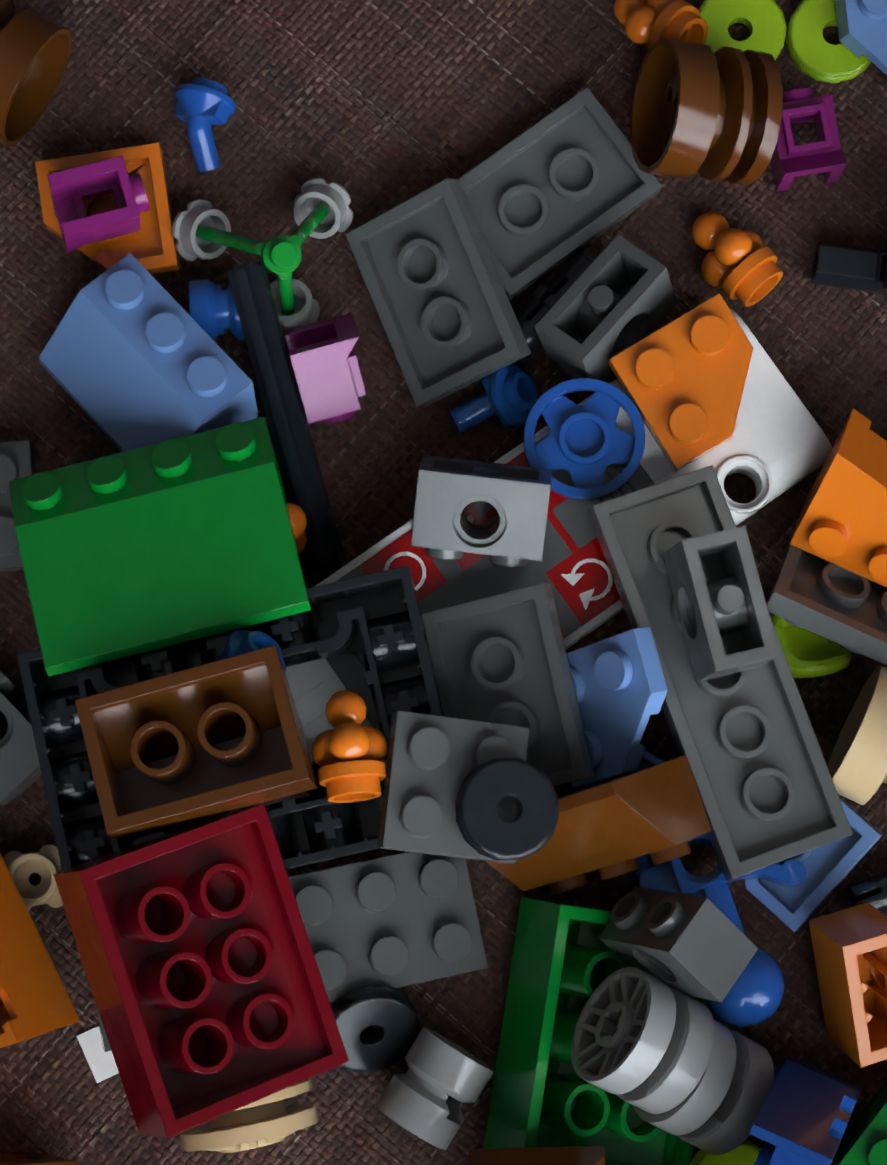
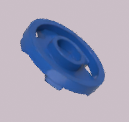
(585, 438)

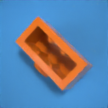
(853, 980)

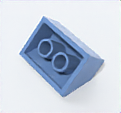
(144, 362)

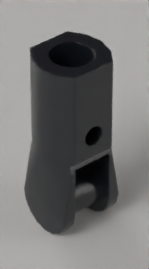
(848, 267)

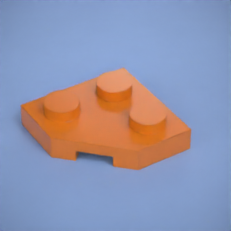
(154, 242)
(688, 380)

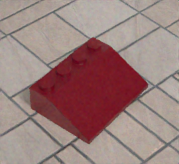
(201, 971)

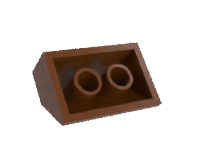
(195, 744)
(614, 824)

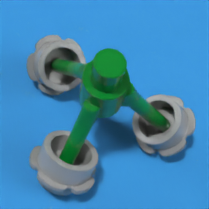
(318, 213)

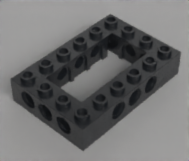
(346, 616)

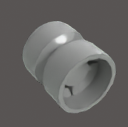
(434, 1088)

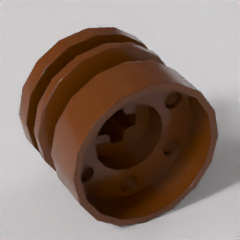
(31, 68)
(706, 112)

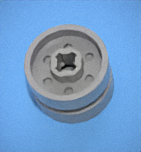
(643, 1041)
(725, 1099)

